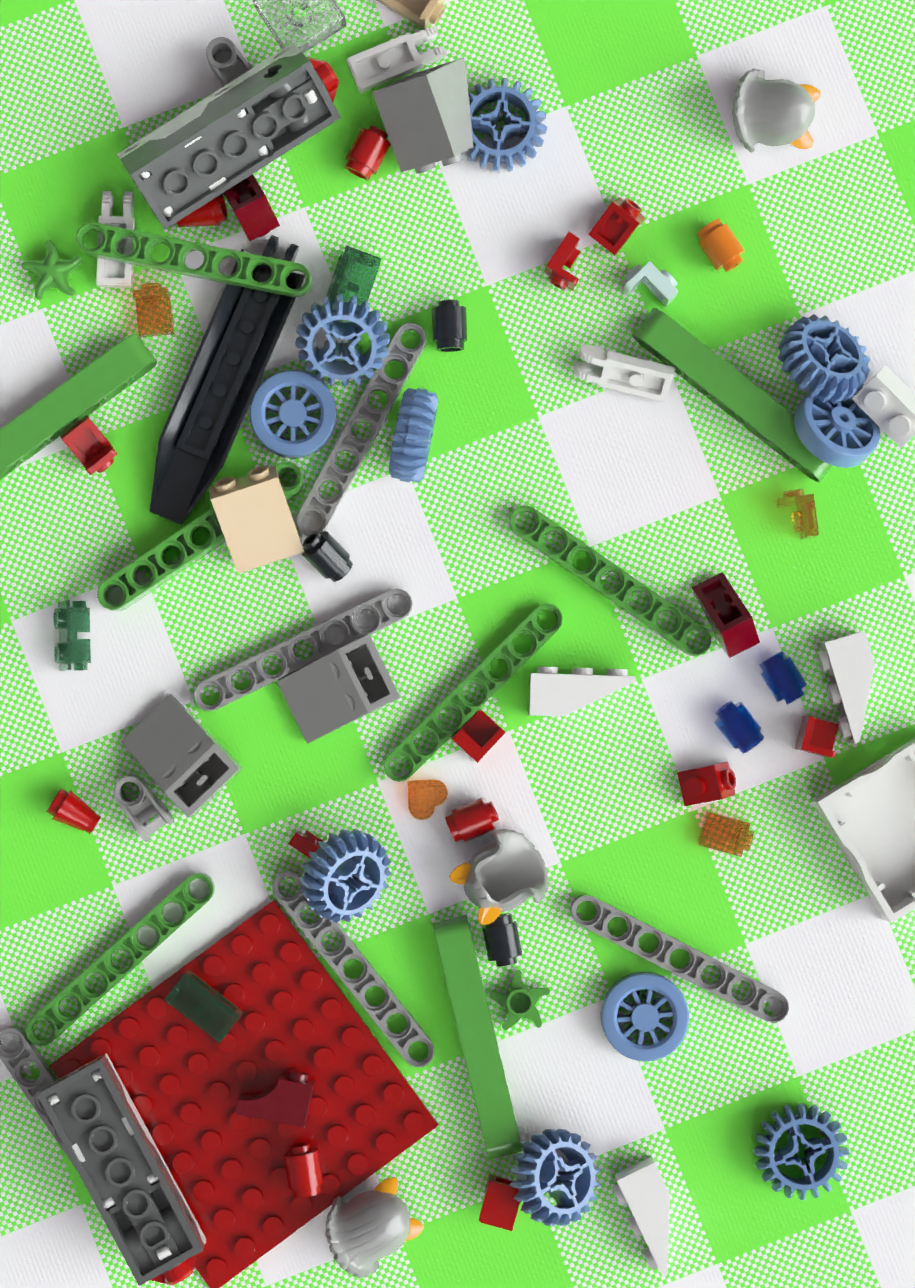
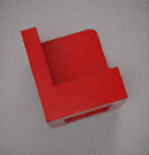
(478, 735)
(817, 736)
(498, 1205)

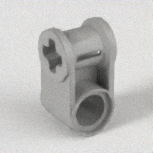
(233, 68)
(143, 808)

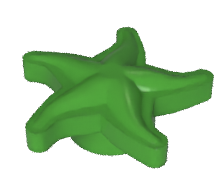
(52, 271)
(520, 1002)

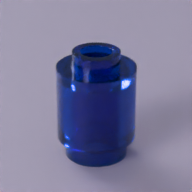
(782, 677)
(738, 726)

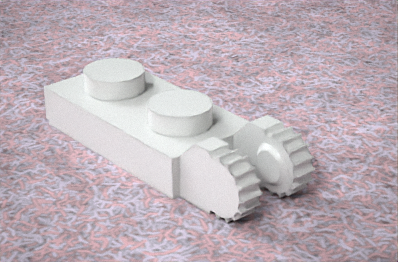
(393, 59)
(110, 272)
(624, 373)

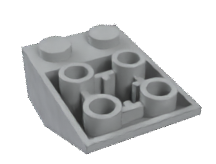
(338, 689)
(181, 756)

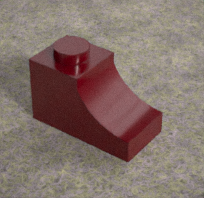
(251, 208)
(726, 614)
(284, 1103)

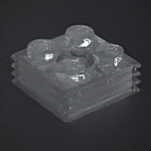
(321, 21)

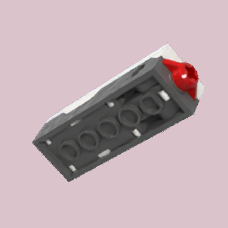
(232, 133)
(124, 1172)

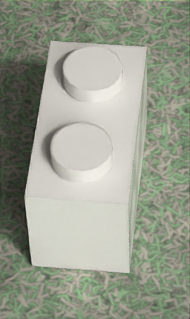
(889, 405)

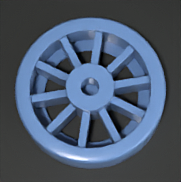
(293, 414)
(836, 432)
(644, 1016)

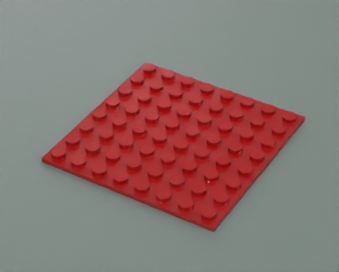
(191, 1086)

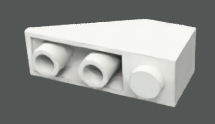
(850, 674)
(564, 693)
(649, 1202)

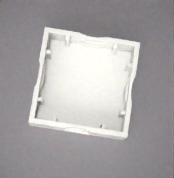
(875, 828)

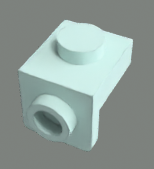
(658, 282)

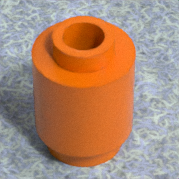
(720, 246)

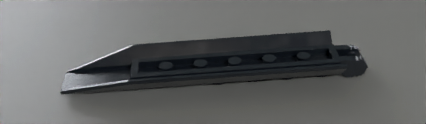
(219, 389)

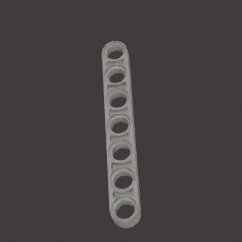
(366, 413)
(285, 650)
(696, 962)
(359, 985)
(15, 1060)

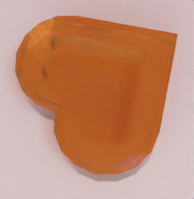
(424, 796)

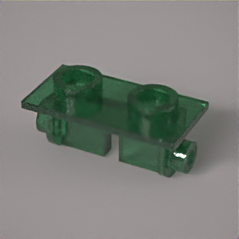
(70, 648)

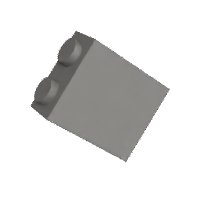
(428, 116)

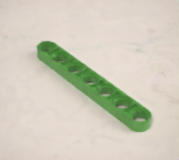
(178, 251)
(627, 584)
(481, 676)
(105, 967)

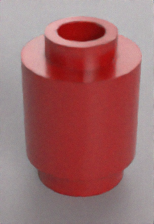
(367, 152)
(472, 820)
(303, 1170)

